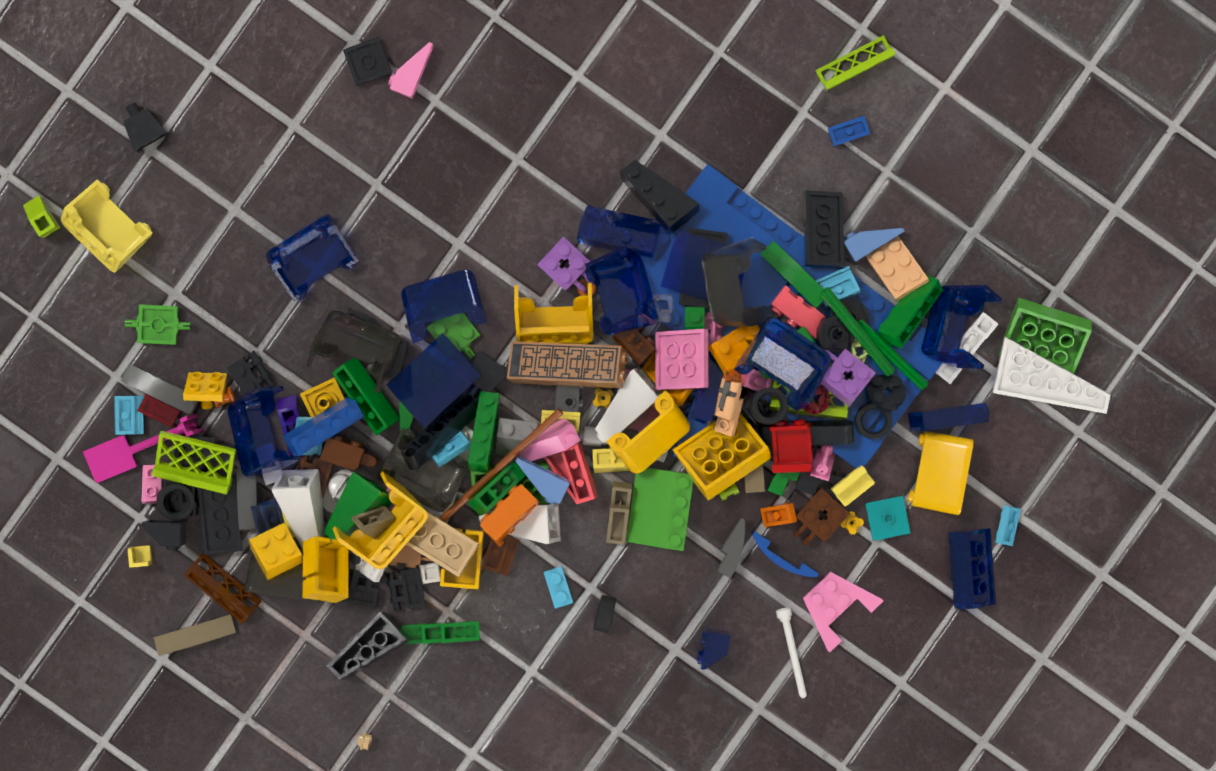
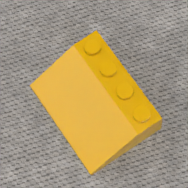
(719, 459)

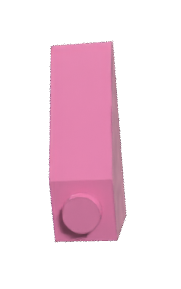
(409, 75)
(553, 440)

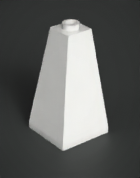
(628, 405)
(301, 502)
(540, 525)

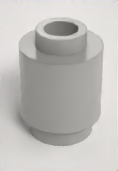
(589, 437)

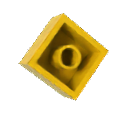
(276, 551)

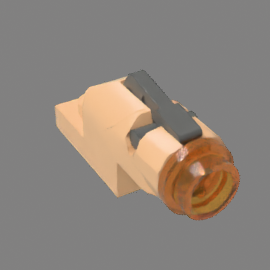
(729, 403)

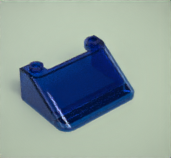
(441, 299)
(788, 360)

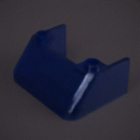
(949, 320)
(254, 434)

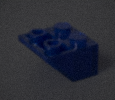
(714, 648)

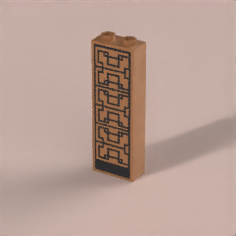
(567, 364)

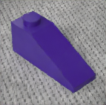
(288, 411)

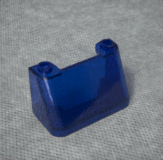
(310, 256)
(622, 291)

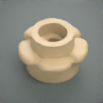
(364, 741)

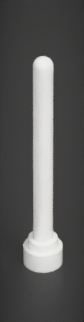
(784, 615)

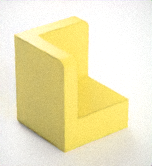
(140, 556)

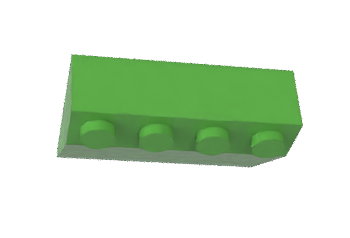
(1049, 333)
(660, 508)

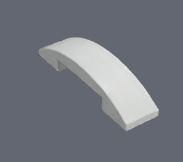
(970, 342)

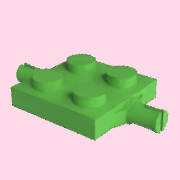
(157, 324)
(458, 330)

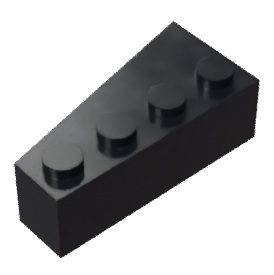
(660, 197)
(370, 645)

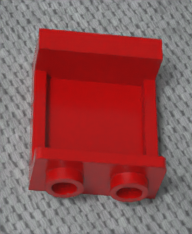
(792, 446)

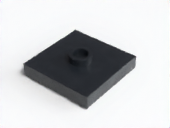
(367, 61)

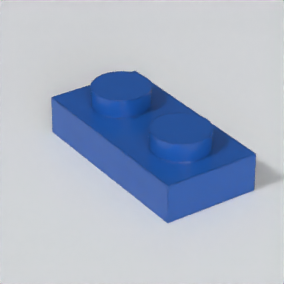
(848, 131)

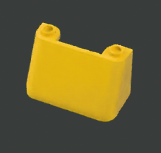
(654, 439)
(942, 472)

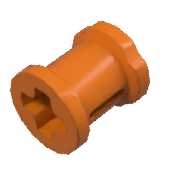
(228, 397)

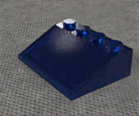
(684, 264)
(434, 380)

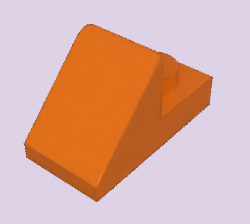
(778, 514)

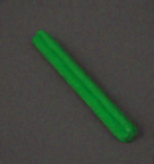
(894, 357)

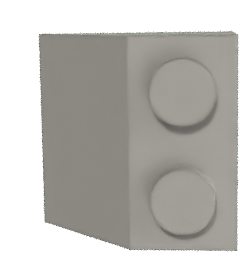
(511, 433)

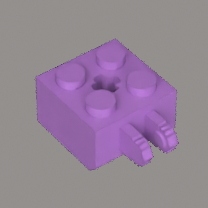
(565, 277)
(848, 365)

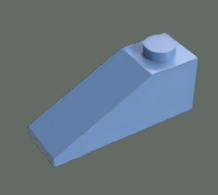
(864, 242)
(547, 482)

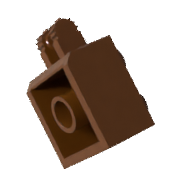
(635, 344)
(346, 454)
(809, 516)

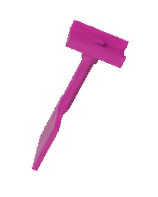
(117, 456)

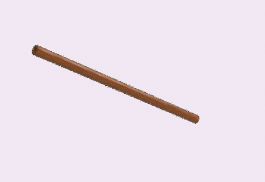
(501, 465)

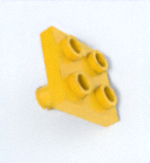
(205, 388)
(322, 397)

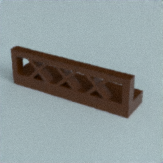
(220, 591)

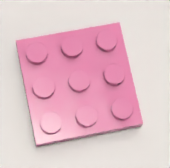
(681, 359)

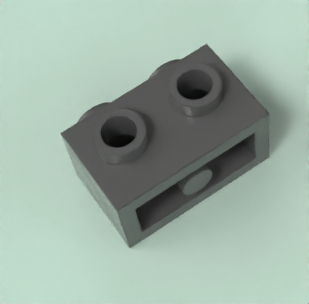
(568, 398)

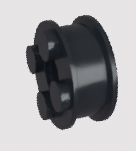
(747, 394)

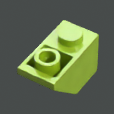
(40, 217)

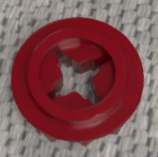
(824, 401)

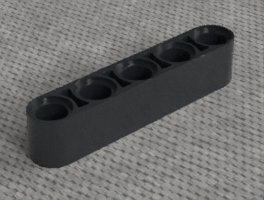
(822, 431)
(439, 432)

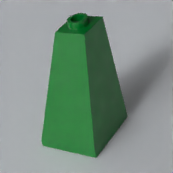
(357, 497)

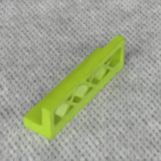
(861, 67)

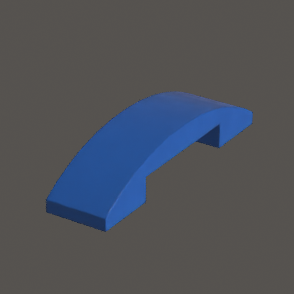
(803, 569)

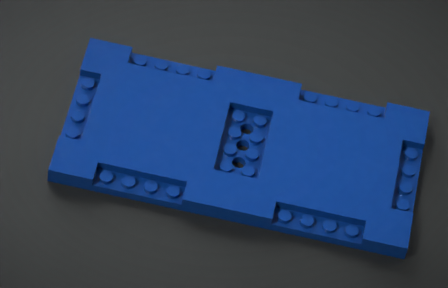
(732, 211)

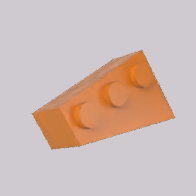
(508, 513)

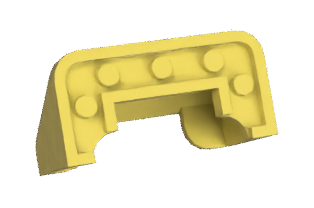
(104, 227)

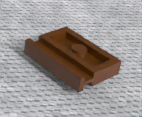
(500, 558)

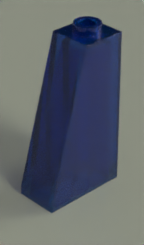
(707, 397)
(948, 417)

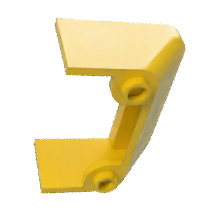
(554, 324)
(408, 520)

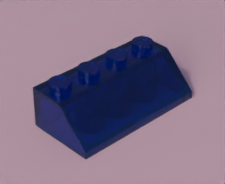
(617, 229)
(972, 568)

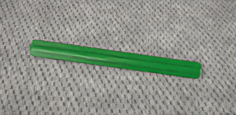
(856, 330)

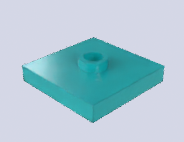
(887, 518)

